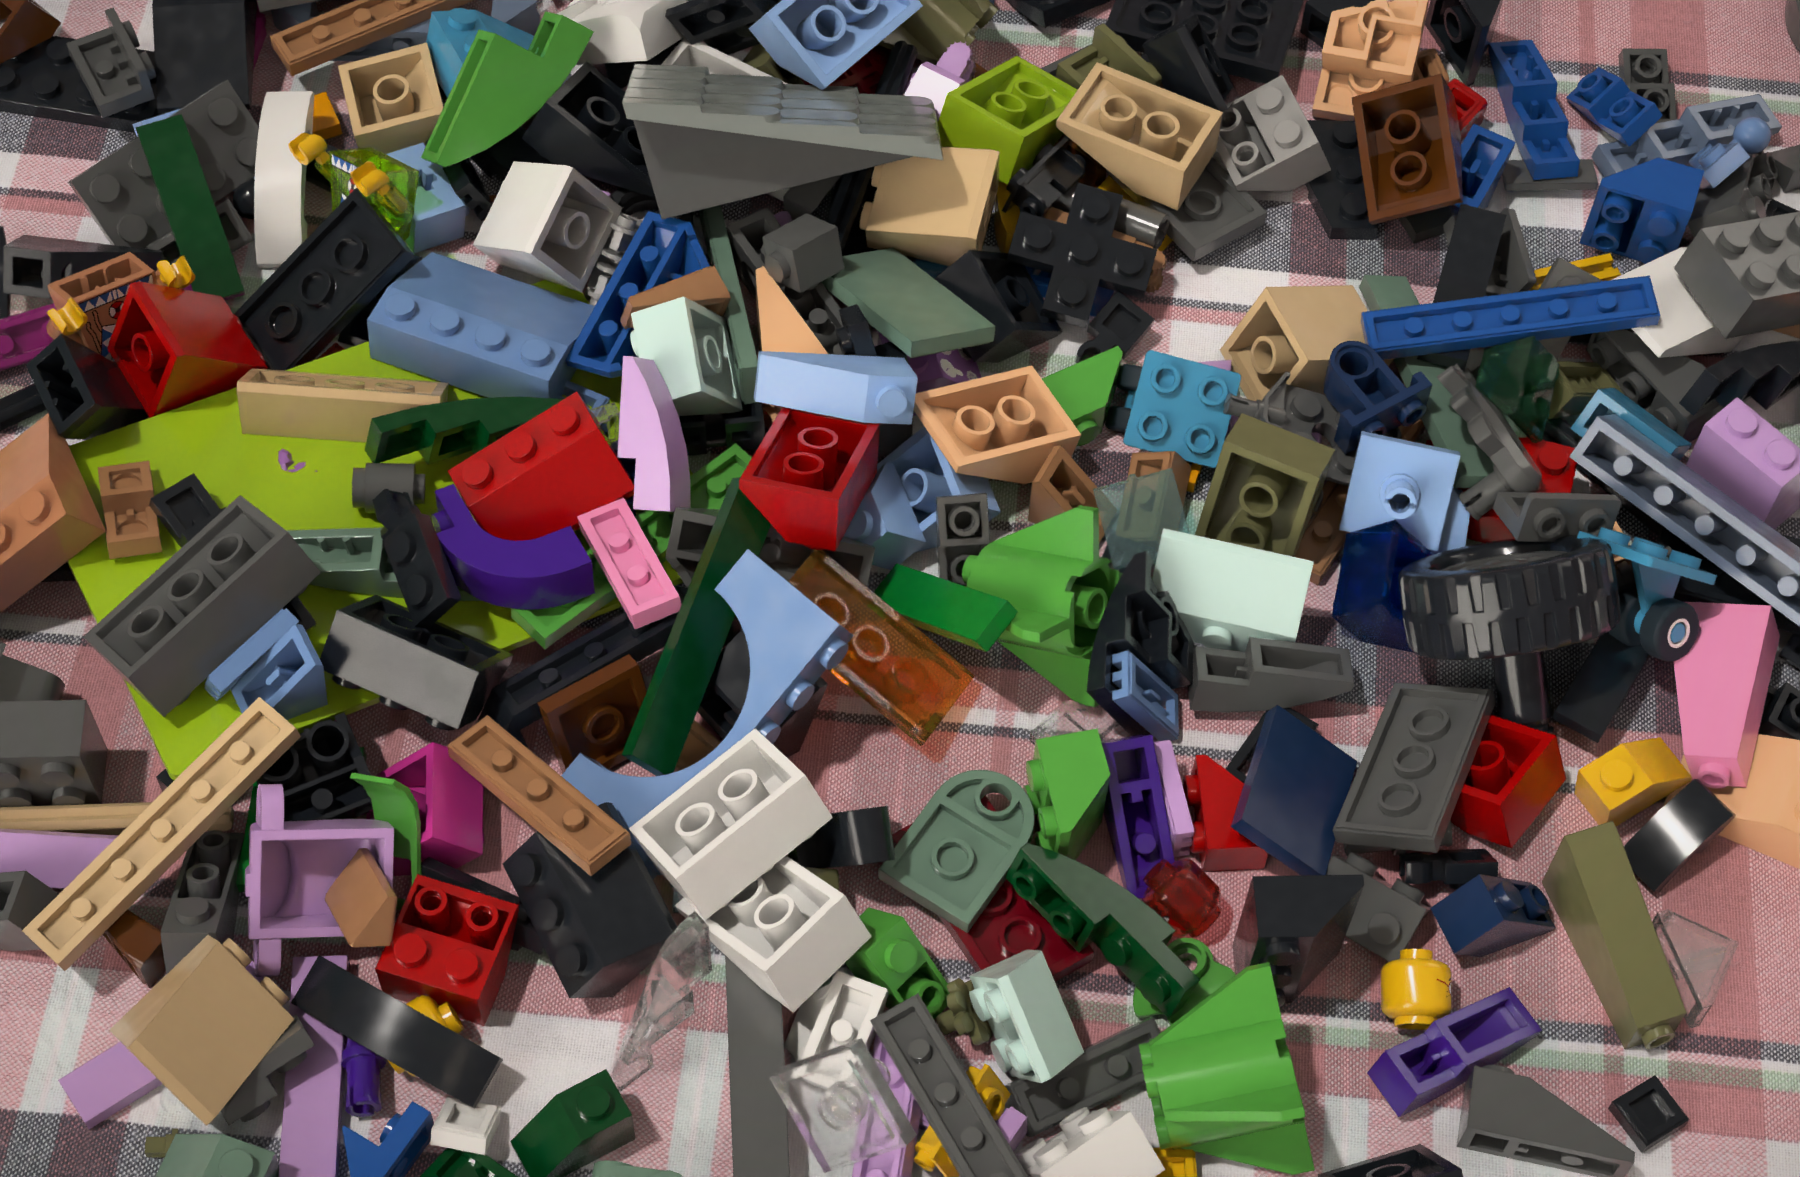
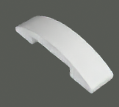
(280, 177)

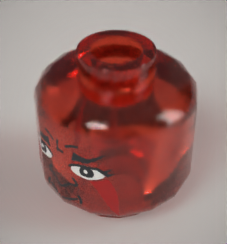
(1183, 896)

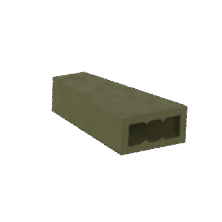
(1614, 935)

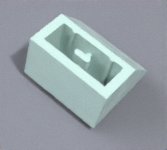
(1025, 1016)

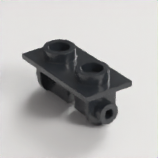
(1053, 166)

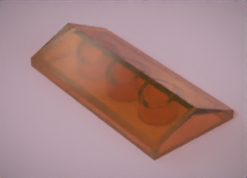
(888, 656)

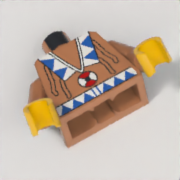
(93, 298)

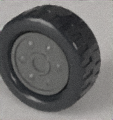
(1511, 606)

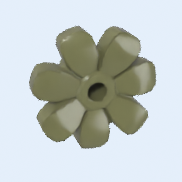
(962, 1015)

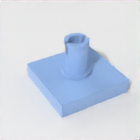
(1401, 484)

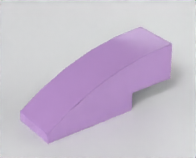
(653, 437)

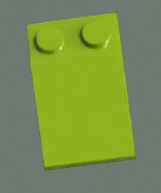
(1007, 112)

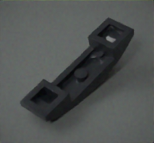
(396, 1031)

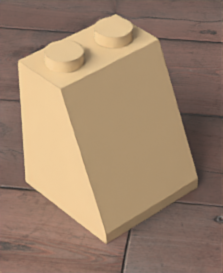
(933, 205)
(1293, 333)
(205, 1026)

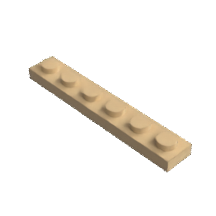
(161, 833)

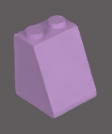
(1749, 462)

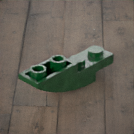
(1093, 908)

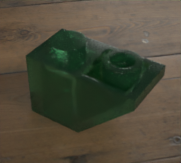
(1520, 383)

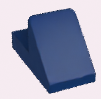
(400, 1146)

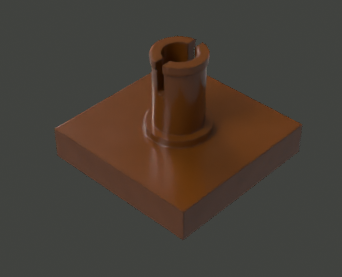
(595, 714)

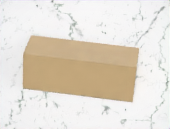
(325, 403)

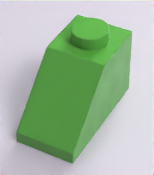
(1087, 391)

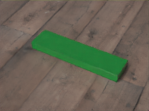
(946, 607)

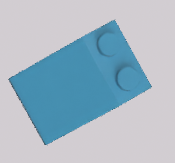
(453, 34)

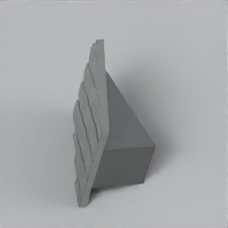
(752, 135)

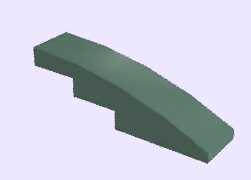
(353, 561)

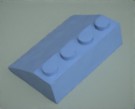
(477, 329)

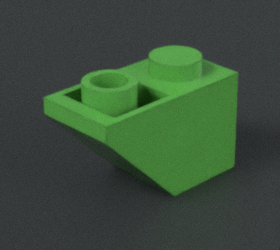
(898, 962)

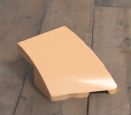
(1368, 52)

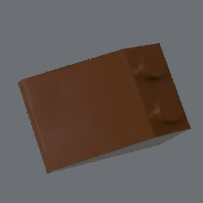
(1409, 148)

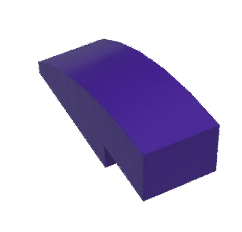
(1449, 1050)

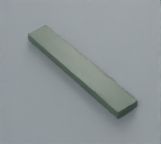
(737, 322)
(1441, 421)

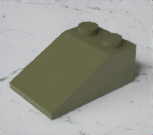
(1264, 487)

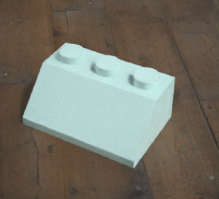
(1231, 589)

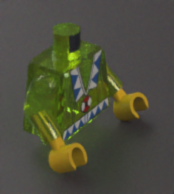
(376, 175)

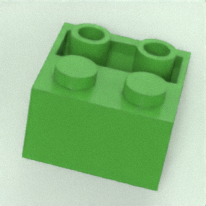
(1068, 790)

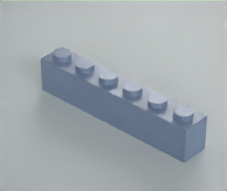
(1694, 511)

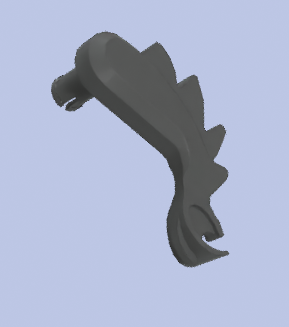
(1492, 433)

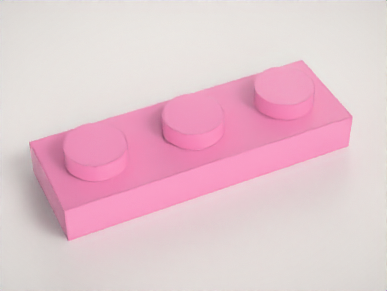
(629, 563)

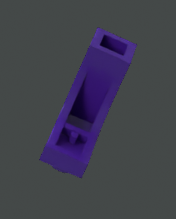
(510, 572)

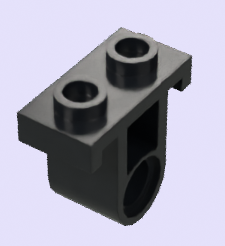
(849, 840)

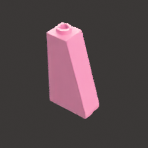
(1725, 690)

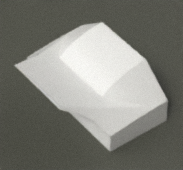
(836, 1016)

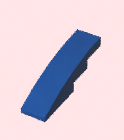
(1532, 109)

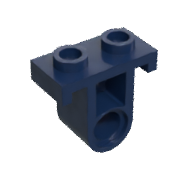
(1370, 394)

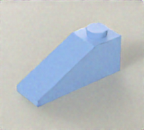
(838, 385)

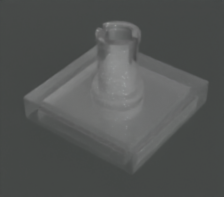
(843, 1105)

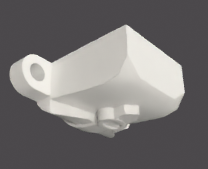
(624, 28)

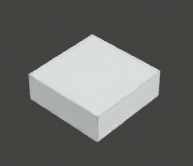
(465, 1127)

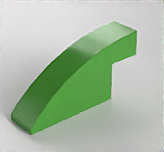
(503, 87)

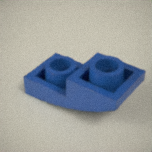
(1613, 107)

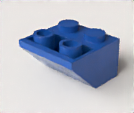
(1643, 210)

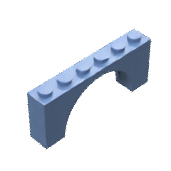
(788, 652)

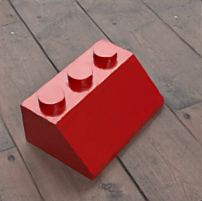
(543, 474)
(812, 475)

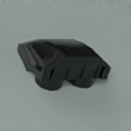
(318, 774)

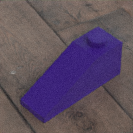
(1136, 810)

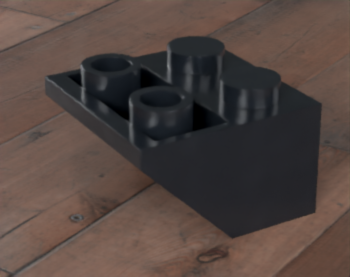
(728, 692)

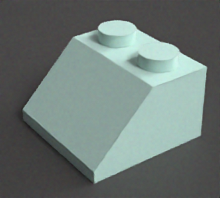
(691, 355)

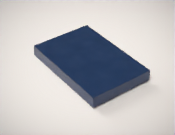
(1294, 793)

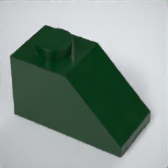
(575, 1129)

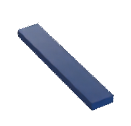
(1511, 317)

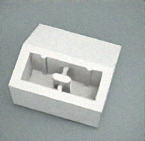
(1093, 1146)

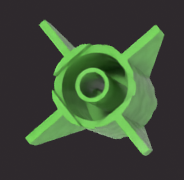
(1059, 593)
(1228, 1079)

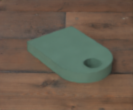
(959, 849)

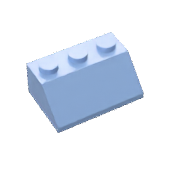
(827, 36)

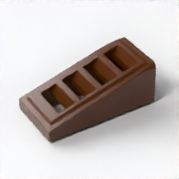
(138, 946)

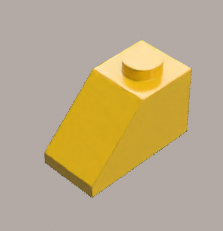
(1629, 780)

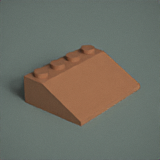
(42, 510)

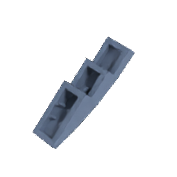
(1686, 136)

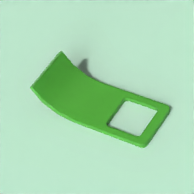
(396, 805)

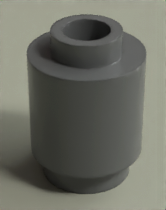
(376, 477)

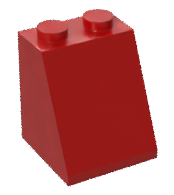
(179, 346)

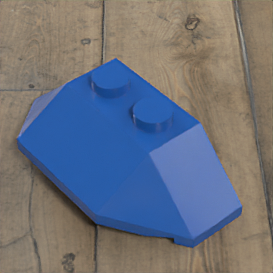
(656, 255)

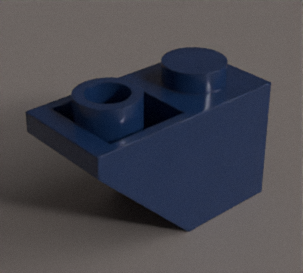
(1492, 915)

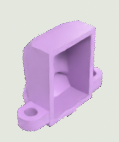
(293, 870)

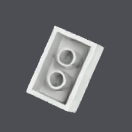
(731, 823)

